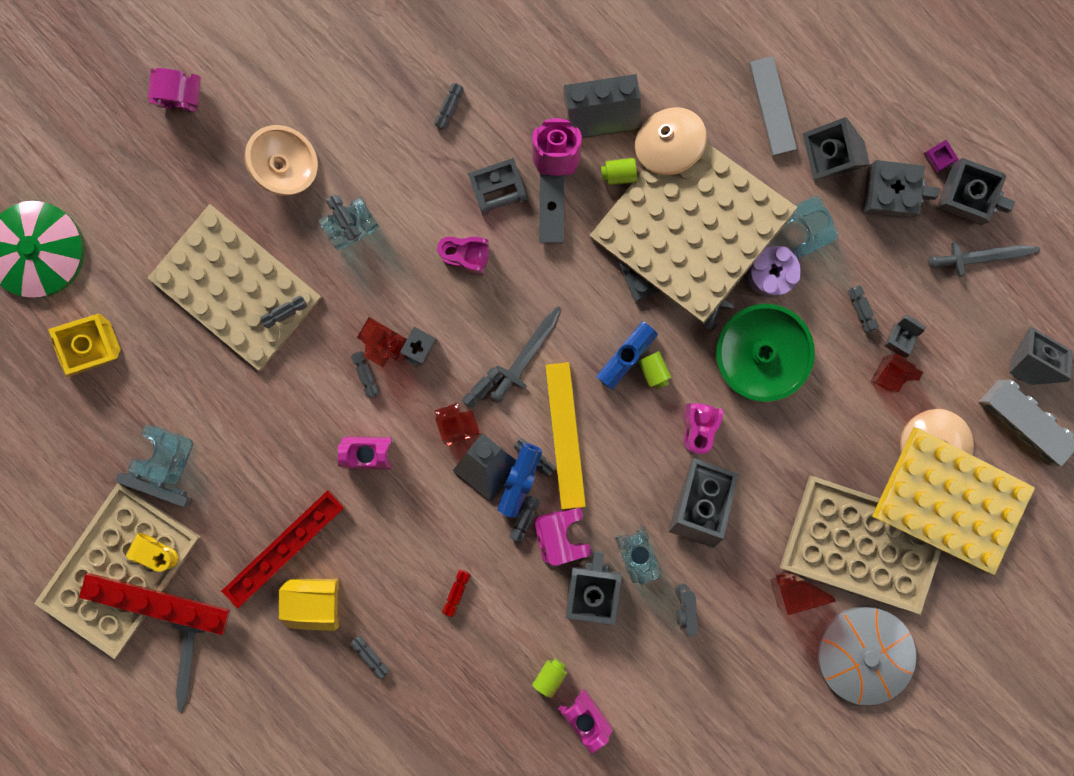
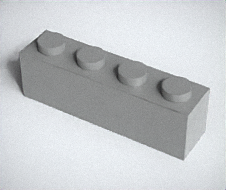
(1029, 422)

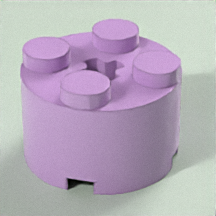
(774, 285)

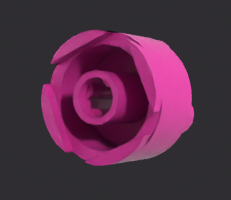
(173, 88)
(556, 147)

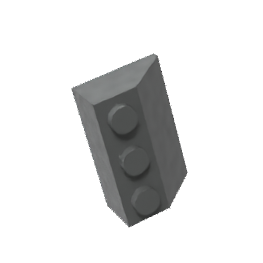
(604, 105)

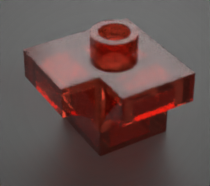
(380, 342)
(894, 372)
(455, 425)

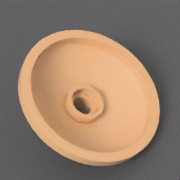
(287, 149)
(677, 149)
(942, 425)

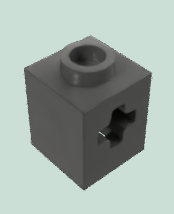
(417, 336)

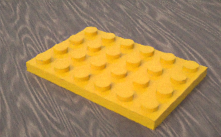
(953, 501)

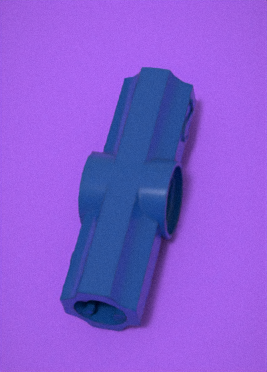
(637, 343)
(519, 480)

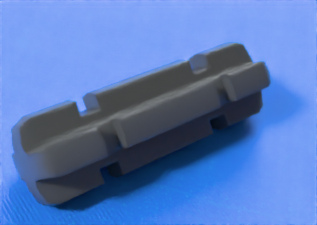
(449, 106)
(343, 217)
(863, 308)
(283, 311)
(365, 374)
(482, 388)
(547, 468)
(524, 519)
(369, 657)

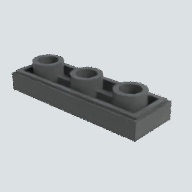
(551, 222)
(134, 481)

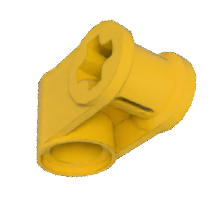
(148, 552)

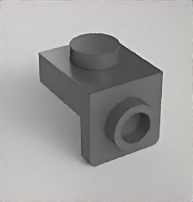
(904, 336)

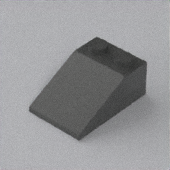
(704, 503)

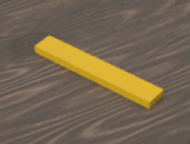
(565, 435)

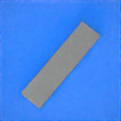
(772, 106)

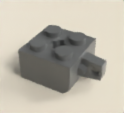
(907, 182)
(986, 191)
(593, 577)

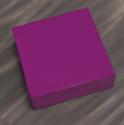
(941, 156)

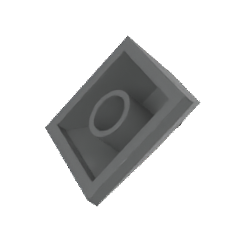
(835, 149)
(1041, 360)
(485, 466)

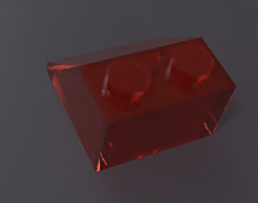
(797, 594)

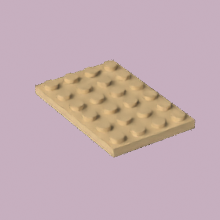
(231, 284)
(850, 549)
(103, 553)

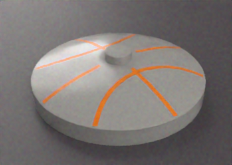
(866, 655)

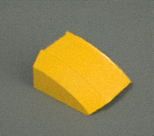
(84, 344)
(309, 604)

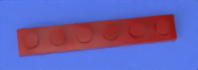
(283, 549)
(154, 603)

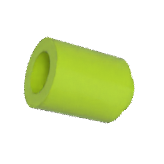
(619, 171)
(655, 370)
(550, 677)

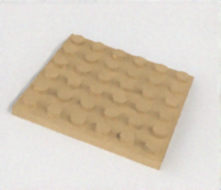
(694, 229)

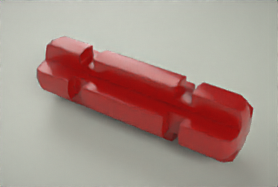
(456, 593)

